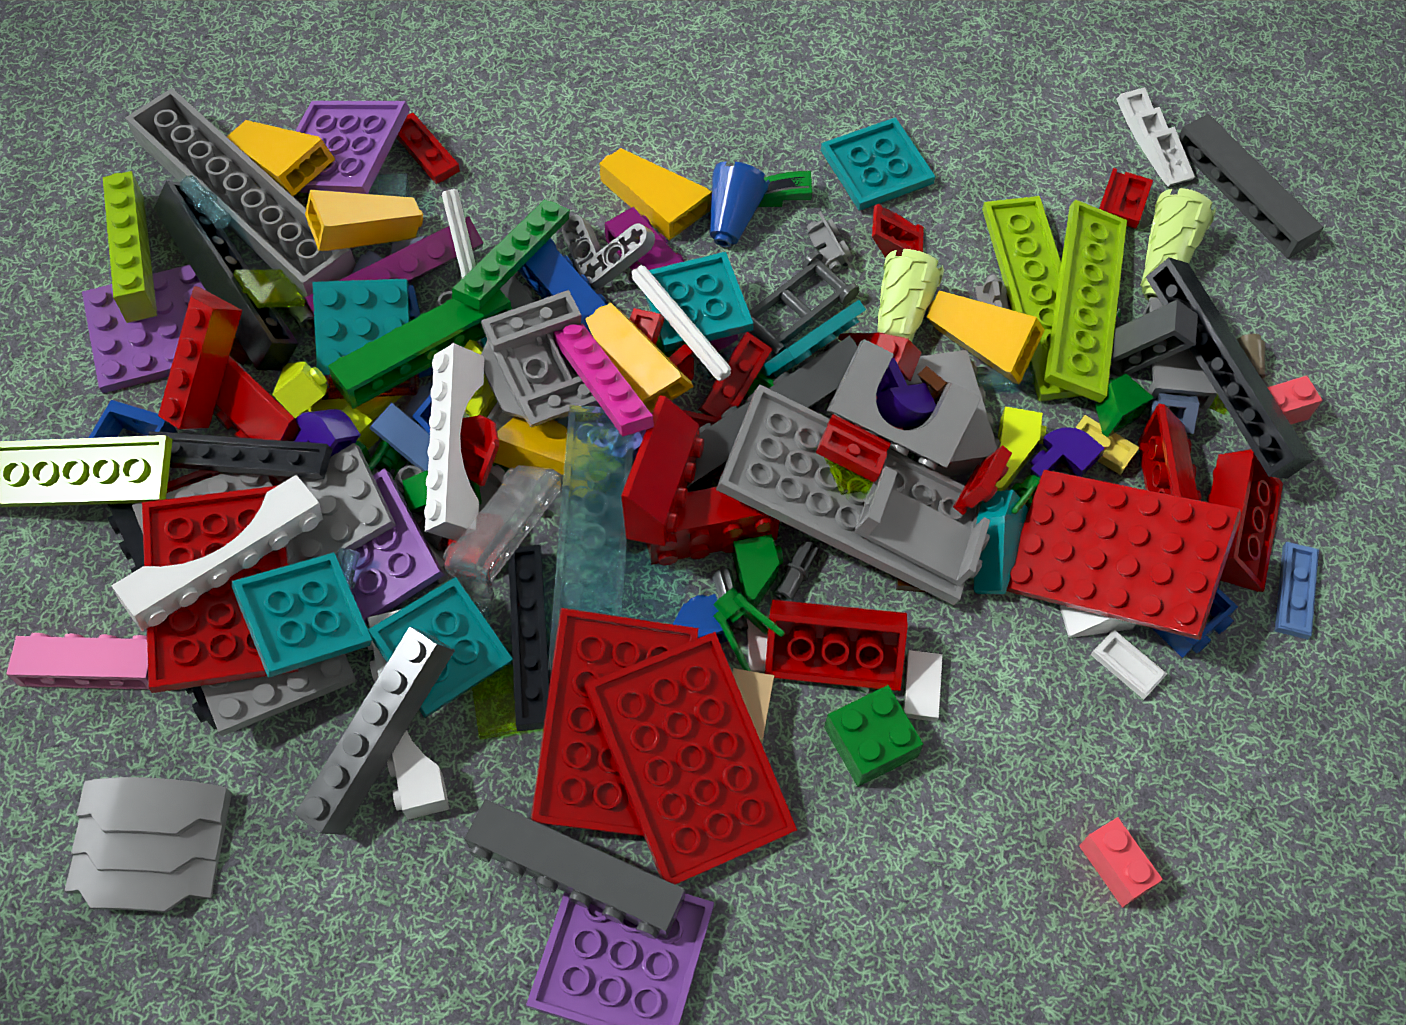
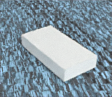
(1128, 664)
(922, 685)

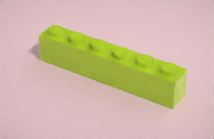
(129, 247)

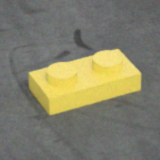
(1117, 450)

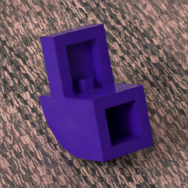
(903, 403)
(327, 427)
(1070, 447)

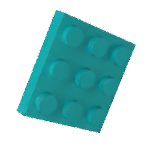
(877, 163)
(707, 295)
(354, 314)
(813, 341)
(301, 614)
(457, 622)

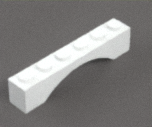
(450, 498)
(159, 591)
(418, 778)

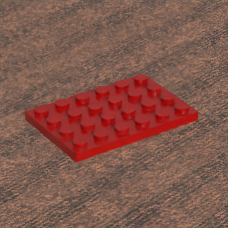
(1124, 552)
(210, 637)
(690, 758)
(576, 770)

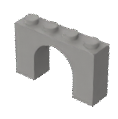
(978, 437)
(933, 440)

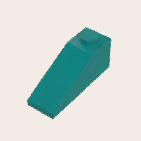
(1002, 548)

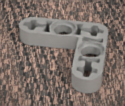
(599, 259)

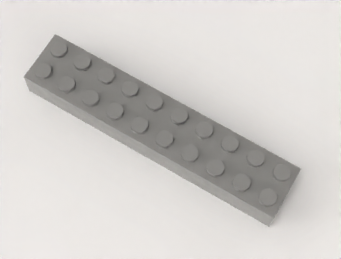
(259, 207)

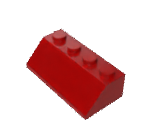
(199, 361)
(251, 408)
(1167, 456)
(661, 474)
(1244, 485)
(837, 645)

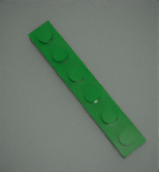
(510, 254)

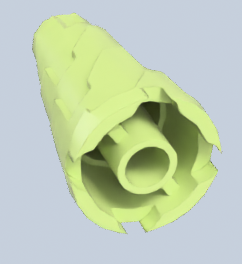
(1176, 230)
(907, 291)

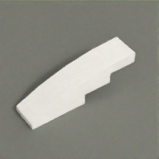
(1155, 138)

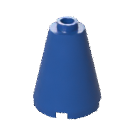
(734, 200)

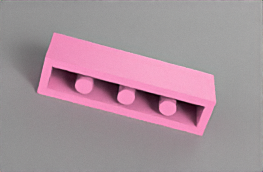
(79, 661)

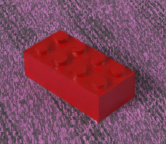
(711, 525)

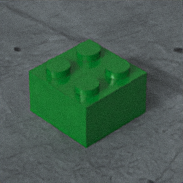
(873, 735)

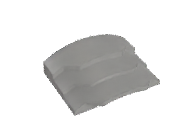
(526, 364)
(147, 842)

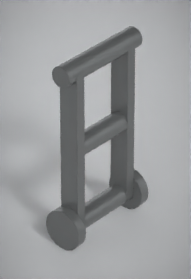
(812, 264)

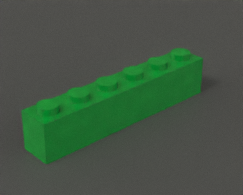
(410, 348)

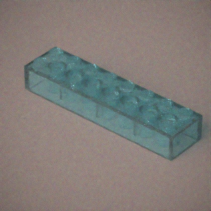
(591, 518)

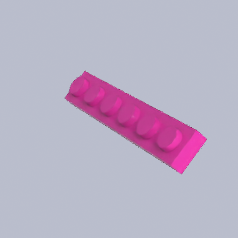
(603, 380)

